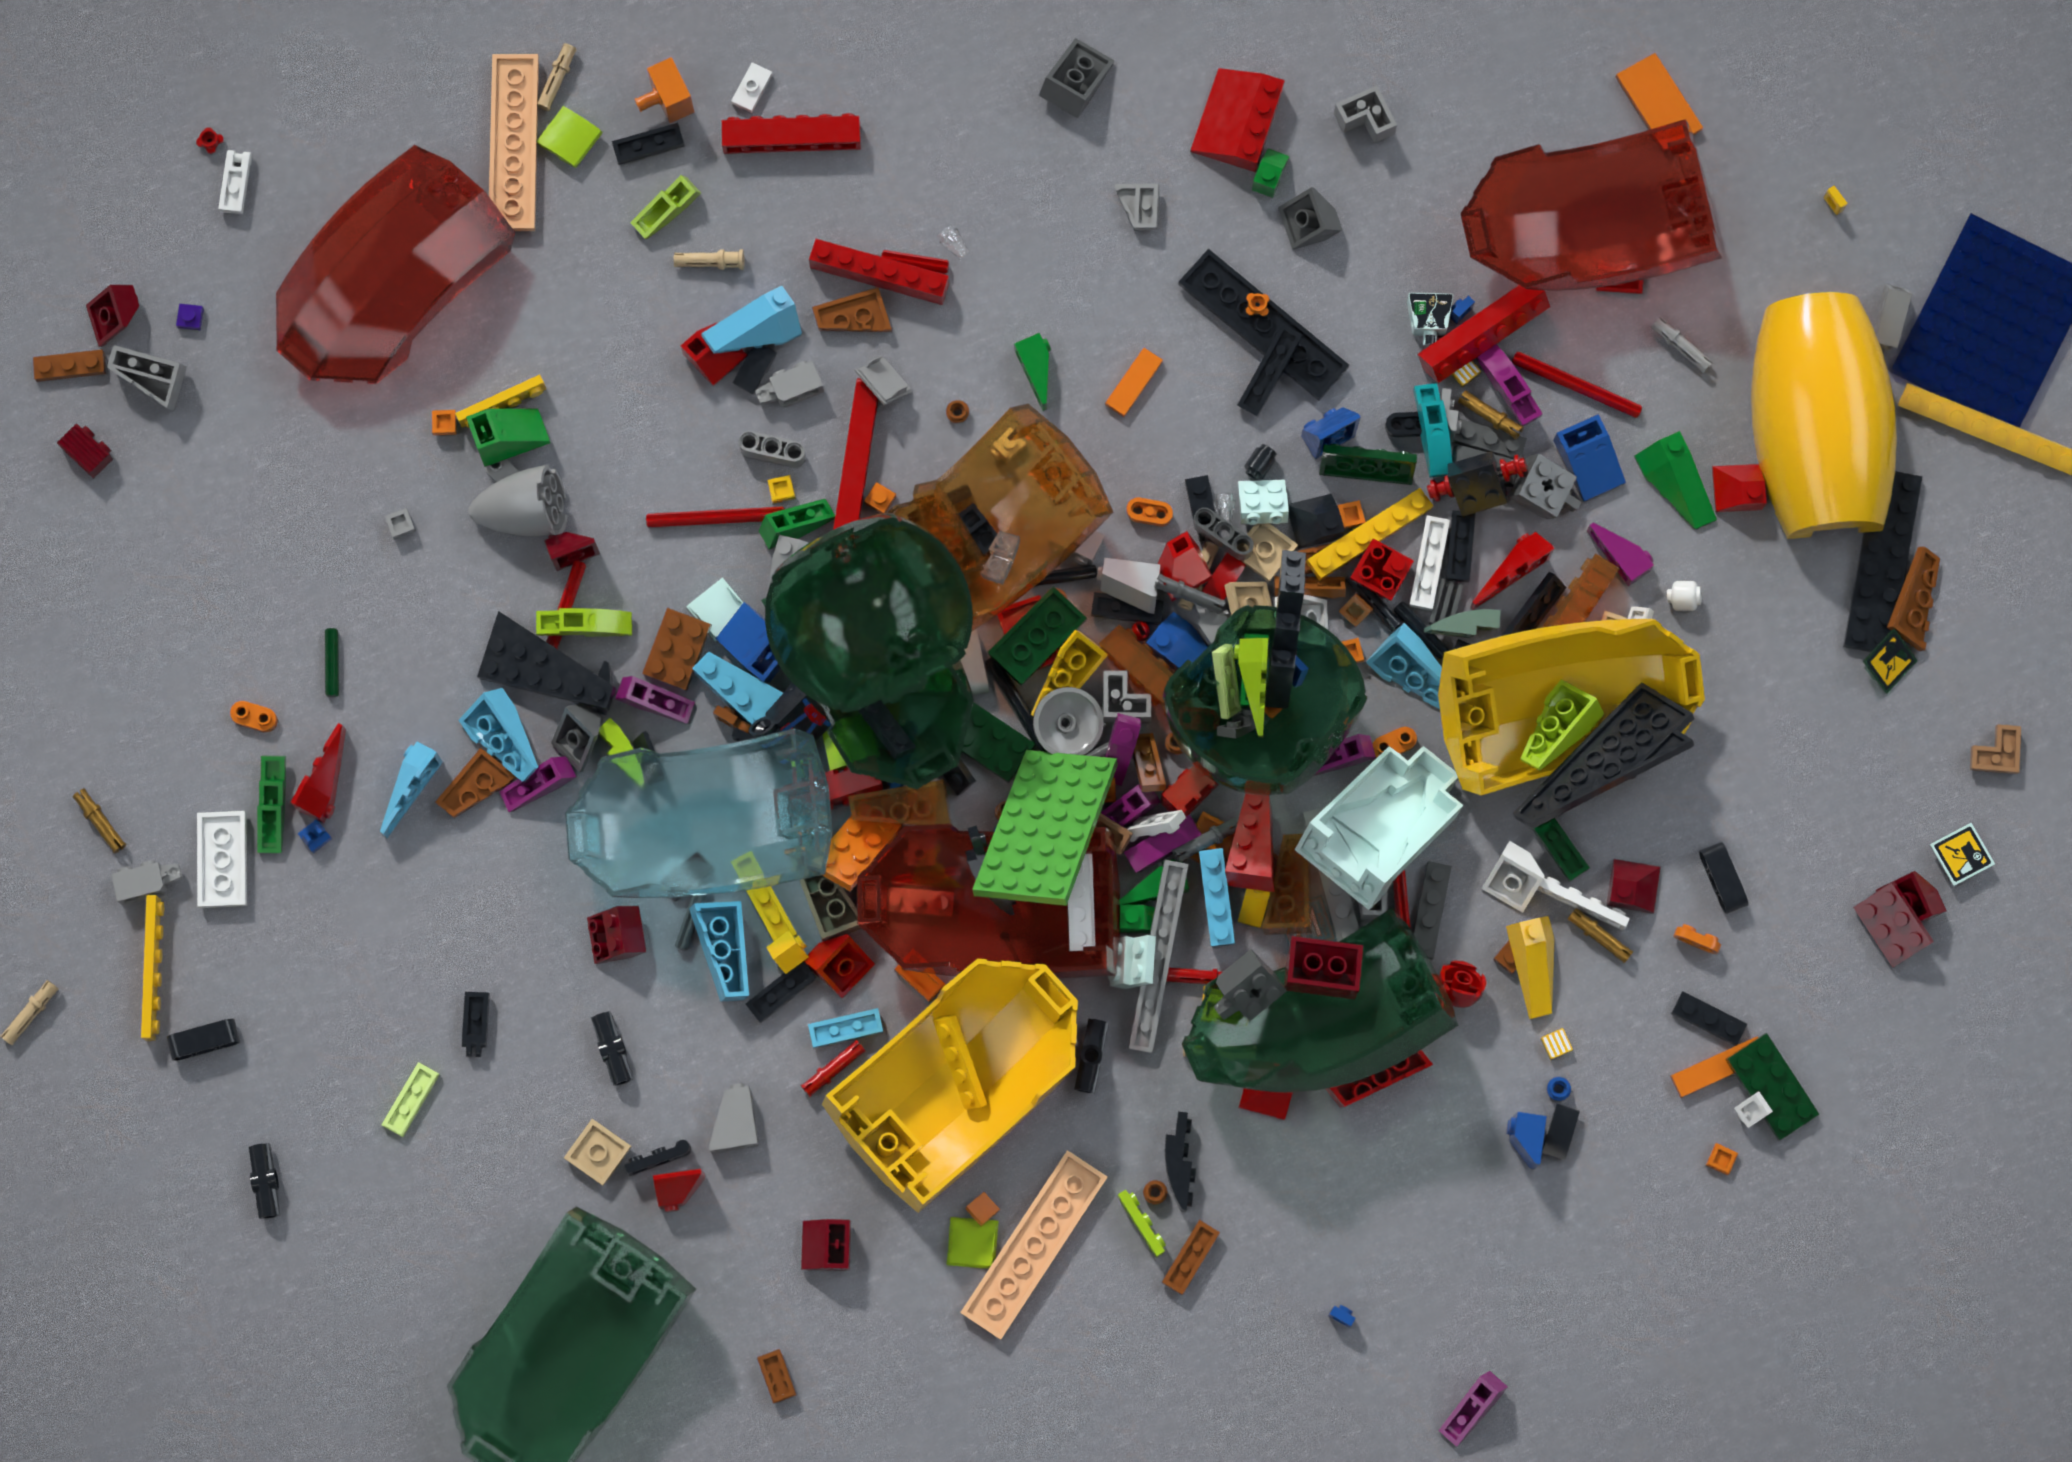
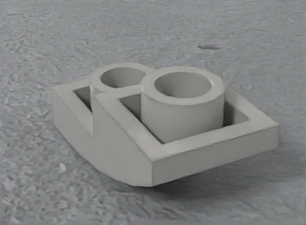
(1454, 424)

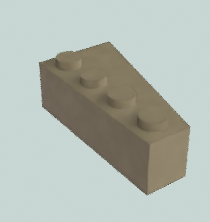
(830, 907)

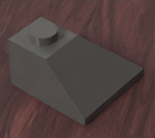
(1309, 219)
(577, 734)

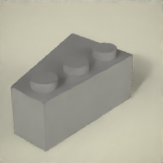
(149, 373)

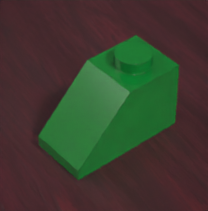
(1270, 173)
(1136, 918)

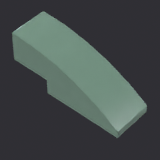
(1466, 623)

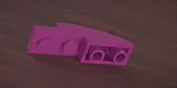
(1510, 384)

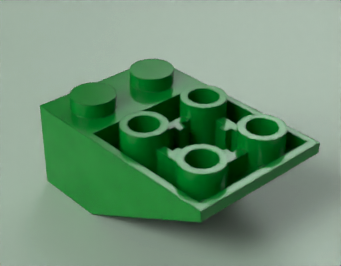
(506, 433)

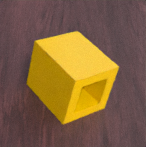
(788, 951)

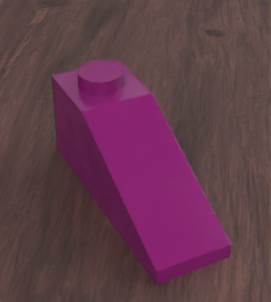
(1627, 556)
(654, 699)
(1123, 743)
(1351, 752)
(544, 780)
(1131, 806)
(1473, 1407)

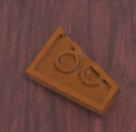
(854, 313)
(474, 783)

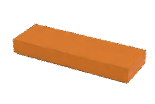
(1134, 382)

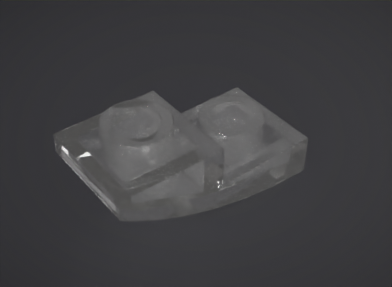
(1002, 556)

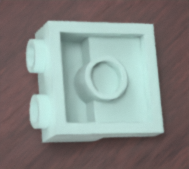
(1263, 502)
(1134, 962)

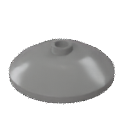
(1083, 718)

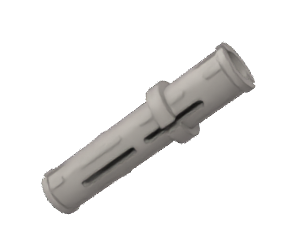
(1685, 347)

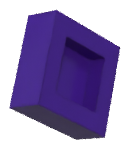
(189, 317)

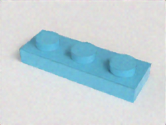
(845, 1028)

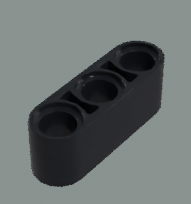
(1723, 877)
(203, 1039)

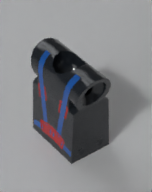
(792, 711)

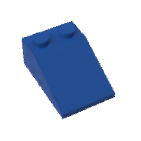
(1335, 428)

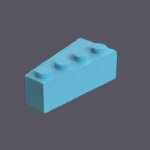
(736, 688)

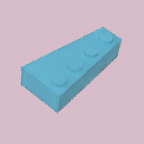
(723, 944)

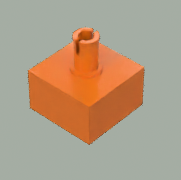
(667, 91)

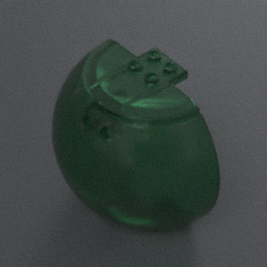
(868, 612)
(1293, 741)

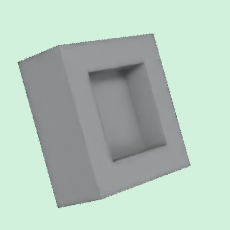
(400, 523)

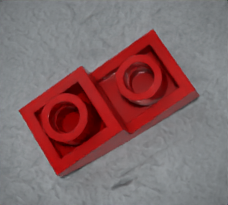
(1227, 571)

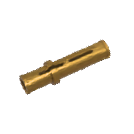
(1498, 419)
(93, 812)
(1591, 928)

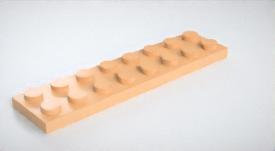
(514, 138)
(1034, 1245)

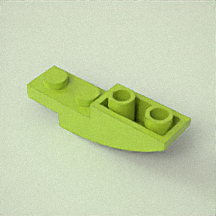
(584, 622)

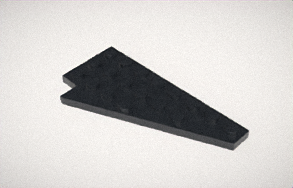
(1627, 743)

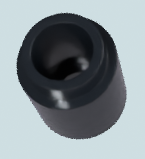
(1260, 462)

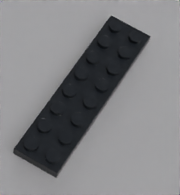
(1225, 294)
(1882, 567)

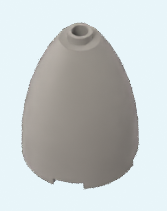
(523, 504)

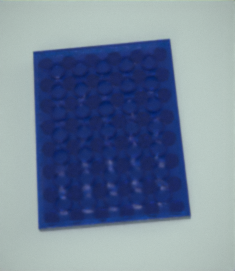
(1990, 323)

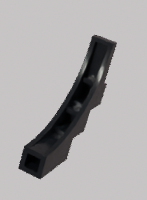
(1286, 629)

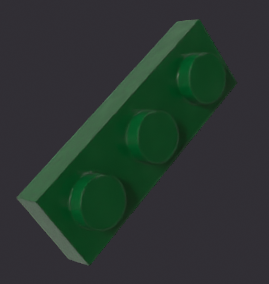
(1561, 849)

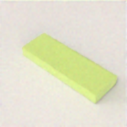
(1228, 685)
(410, 1099)

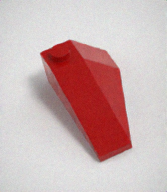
(1524, 558)
(318, 792)

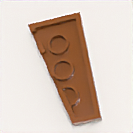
(1915, 599)

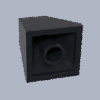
(1315, 521)

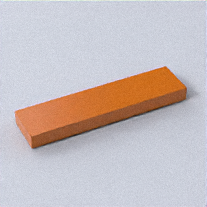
(1705, 1072)

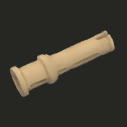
(720, 259)

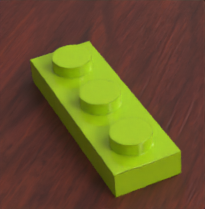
(1142, 1223)

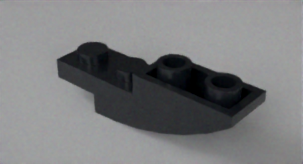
(975, 859)
(1178, 1171)

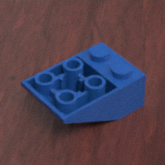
(1590, 457)
(748, 642)

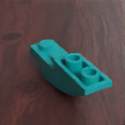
(1434, 429)

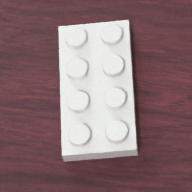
(221, 859)

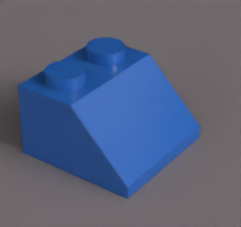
(1527, 1136)

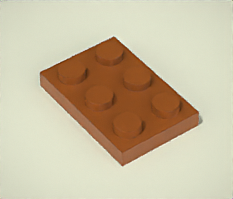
(677, 648)

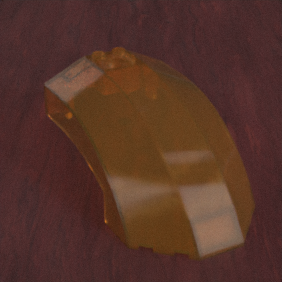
(1029, 485)

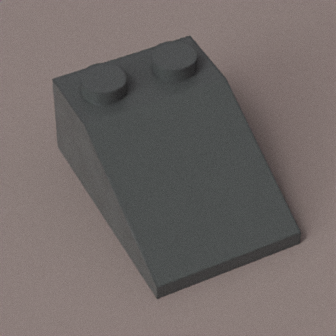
(1076, 78)

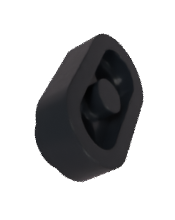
(1407, 421)

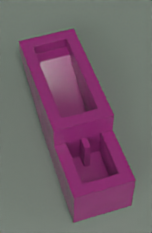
(1161, 846)

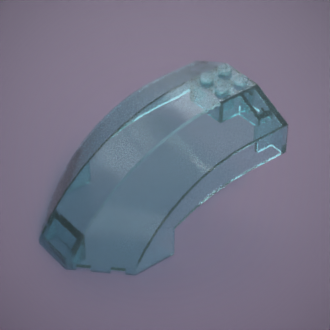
(745, 806)

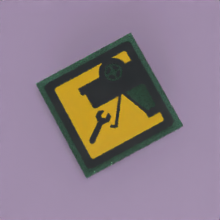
(1889, 661)

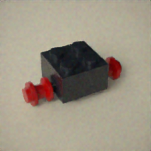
(1477, 482)

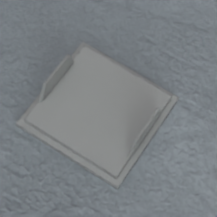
(883, 380)

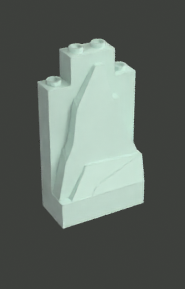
(1381, 823)

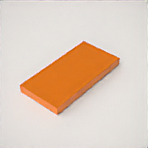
(1656, 94)

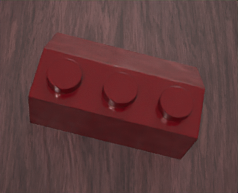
(1323, 967)

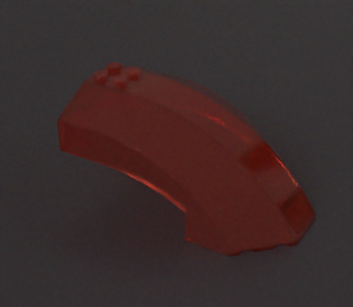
(1594, 212)
(386, 268)
(926, 917)

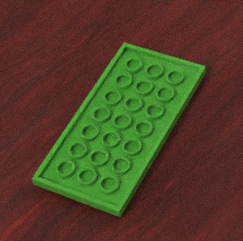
(1045, 827)

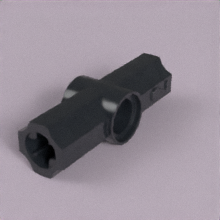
(612, 1048)
(1089, 1071)
(264, 1181)

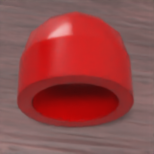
(1146, 629)

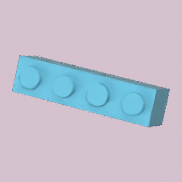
(1217, 897)

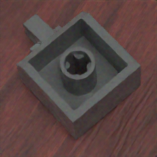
(1544, 488)
(1248, 987)

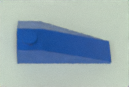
(1176, 642)

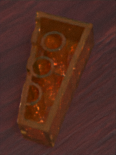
(943, 521)

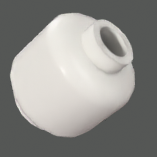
(1684, 595)

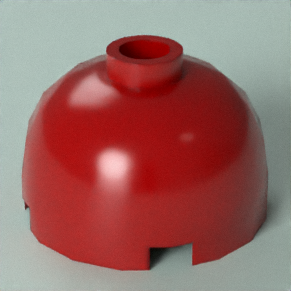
(1462, 983)

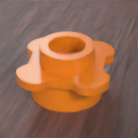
(1262, 299)

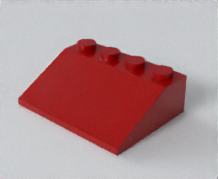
(1238, 117)

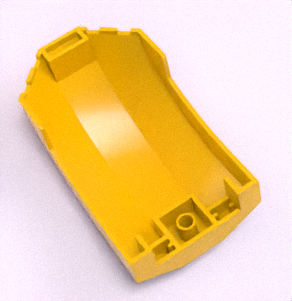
(1500, 685)
(904, 1104)

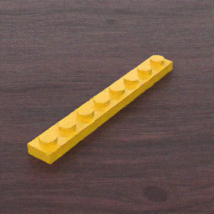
(1987, 428)

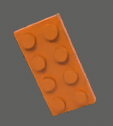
(855, 848)

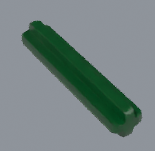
(331, 662)

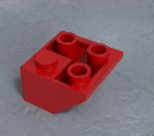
(710, 365)
(1184, 562)
(1382, 569)

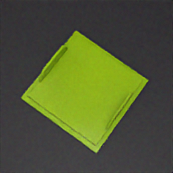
(972, 1244)

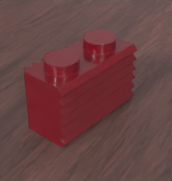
(85, 450)

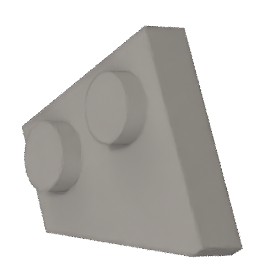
(1141, 204)

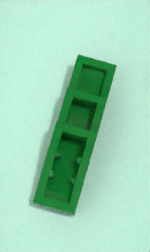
(271, 804)

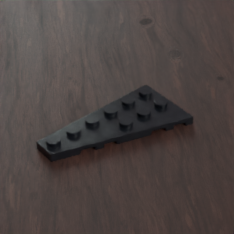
(529, 663)

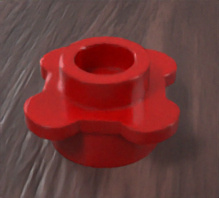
(207, 134)

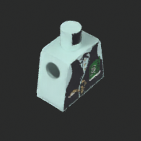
(1429, 315)

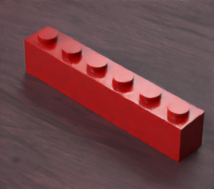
(791, 134)
(879, 271)
(1482, 332)

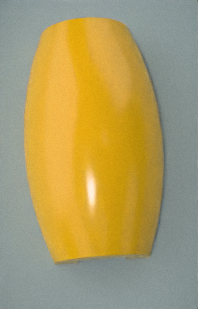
(1823, 415)

